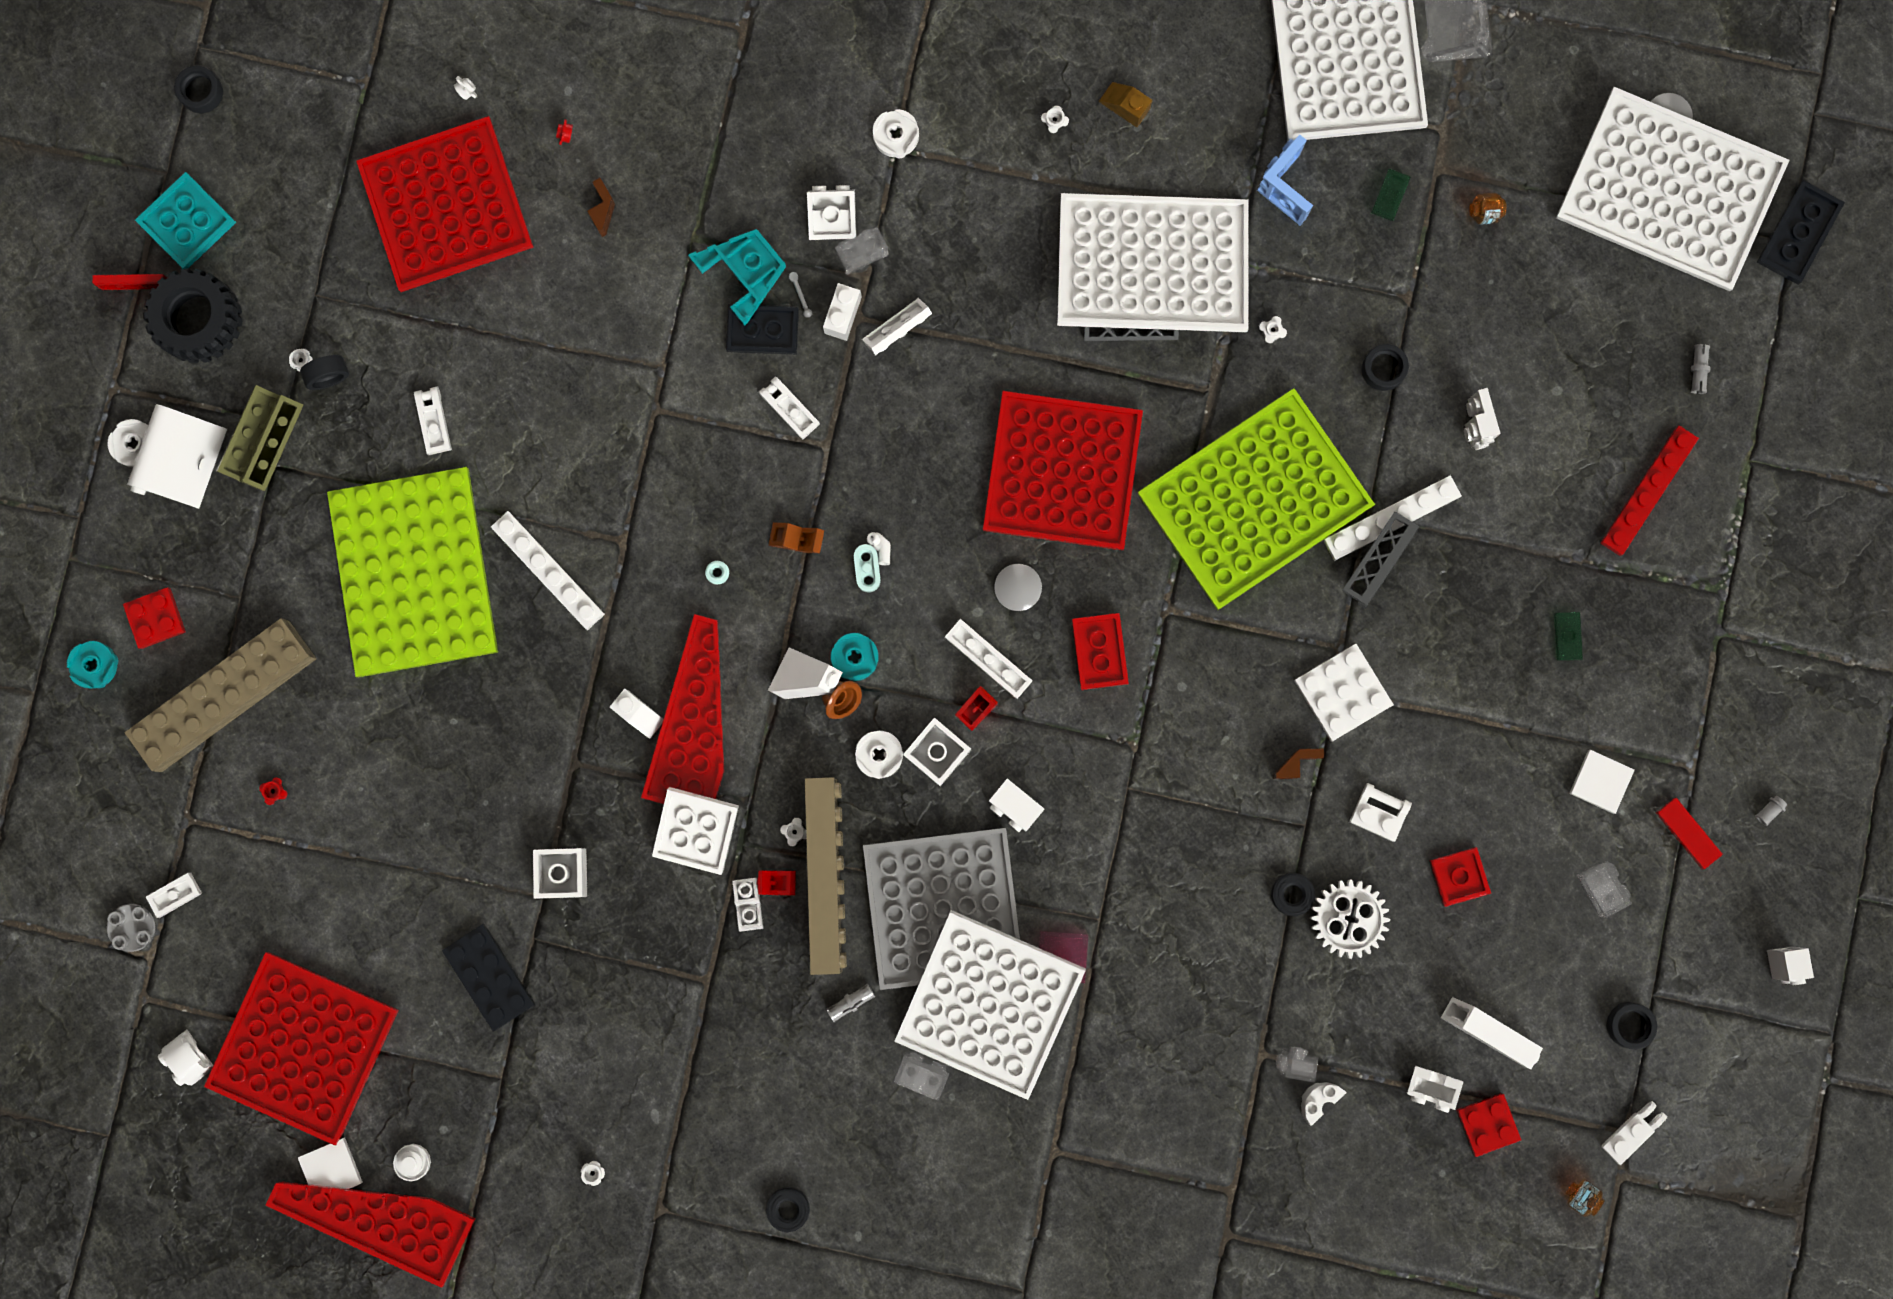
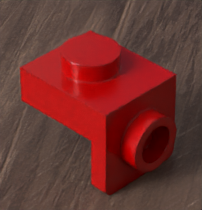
(776, 882)

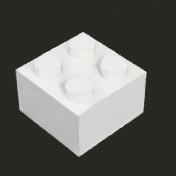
(937, 752)
(560, 873)

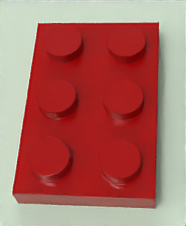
(1100, 651)

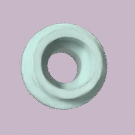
(717, 565)

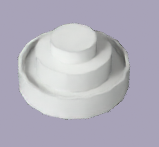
(412, 1162)

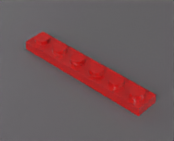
(1649, 490)

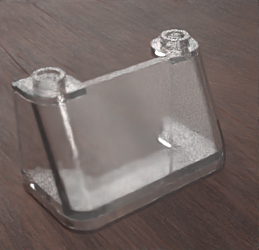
(1457, 30)

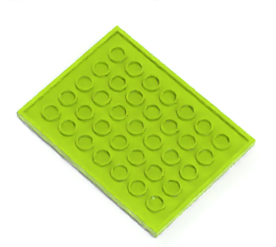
(1255, 499)
(412, 572)

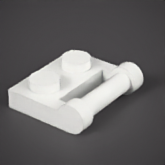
(1378, 820)

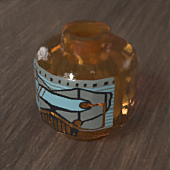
(1487, 208)
(1584, 1198)

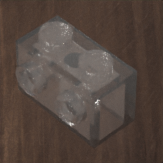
(861, 250)
(1604, 888)
(1297, 1064)
(922, 1076)

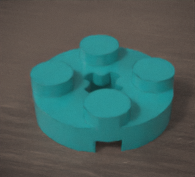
(863, 646)
(105, 669)

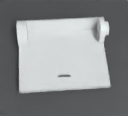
(172, 454)

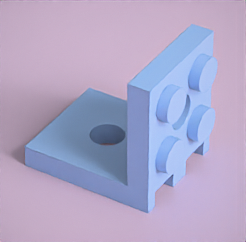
(1278, 191)

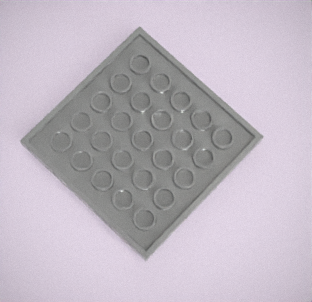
(918, 885)

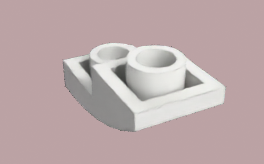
(747, 904)

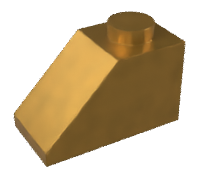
(1126, 102)

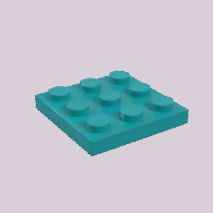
(185, 221)

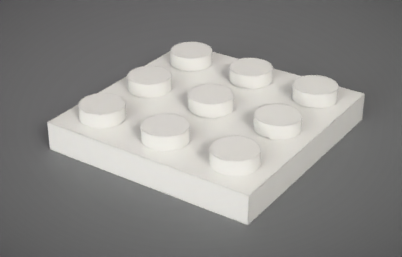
(1343, 692)
(695, 830)

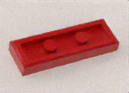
(127, 282)
(1689, 833)

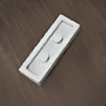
(897, 326)

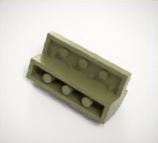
(259, 438)

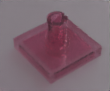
(1067, 946)

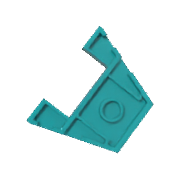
(751, 262)

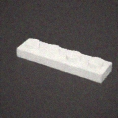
(988, 659)

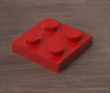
(154, 618)
(1488, 1125)

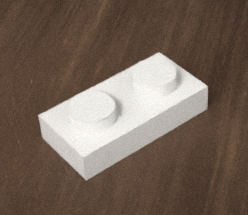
(174, 895)

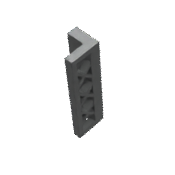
(1127, 335)
(1389, 563)

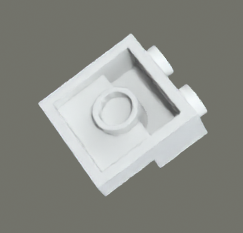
(831, 213)
(1483, 426)

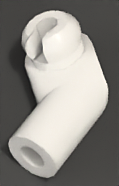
(881, 545)

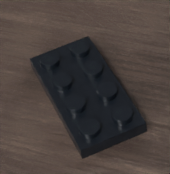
(1800, 232)
(488, 977)

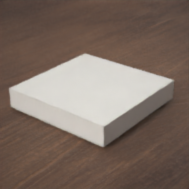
(1601, 781)
(331, 1166)

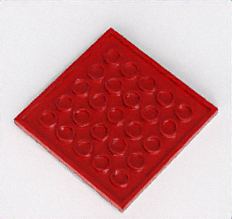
(444, 204)
(1063, 470)
(301, 1048)

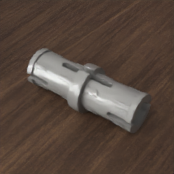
(1700, 369)
(850, 1002)

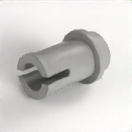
(1771, 810)

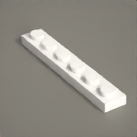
(1411, 508)
(547, 570)

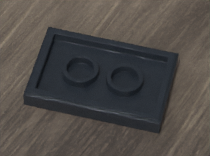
(768, 331)

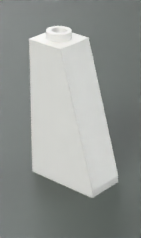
(1492, 1032)

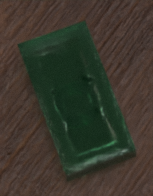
(1390, 194)
(1568, 636)

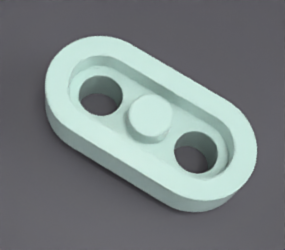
(867, 568)

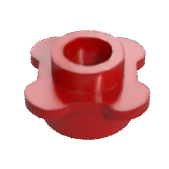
(564, 132)
(266, 788)

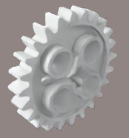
(1371, 925)

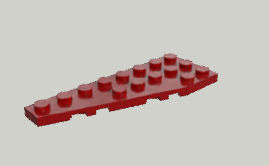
(691, 735)
(397, 1228)

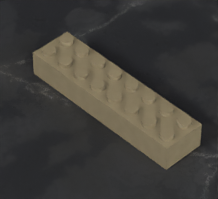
(220, 695)
(824, 876)

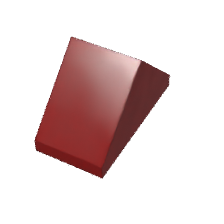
(976, 708)

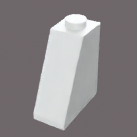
(803, 677)

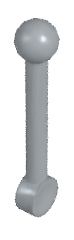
(793, 277)

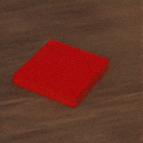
(1460, 876)

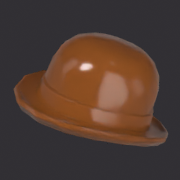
(843, 700)

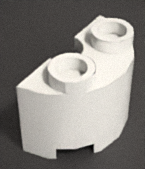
(185, 1059)
(1434, 1088)
(1316, 1096)

